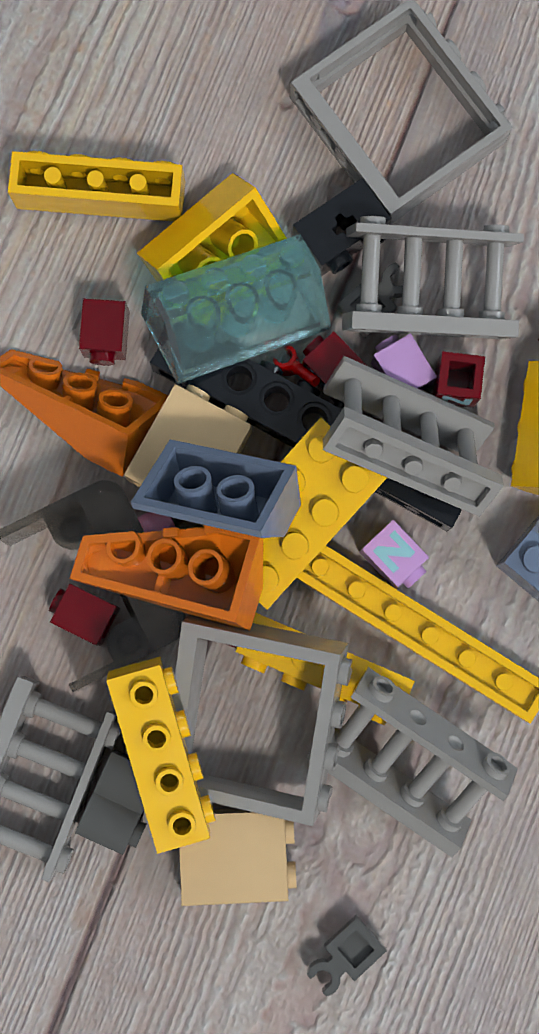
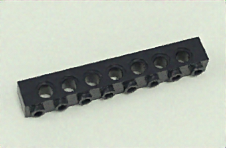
(288, 425)

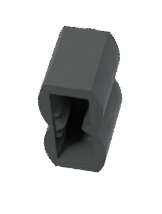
(114, 807)

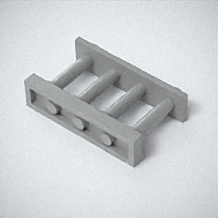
(410, 316)
(400, 455)
(26, 702)
(394, 791)

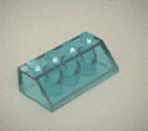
(236, 308)

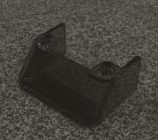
(93, 511)

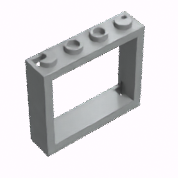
(446, 61)
(330, 714)

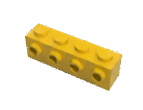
(96, 186)
(300, 672)
(159, 754)

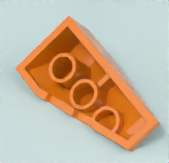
(89, 413)
(185, 570)

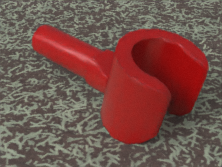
(295, 366)

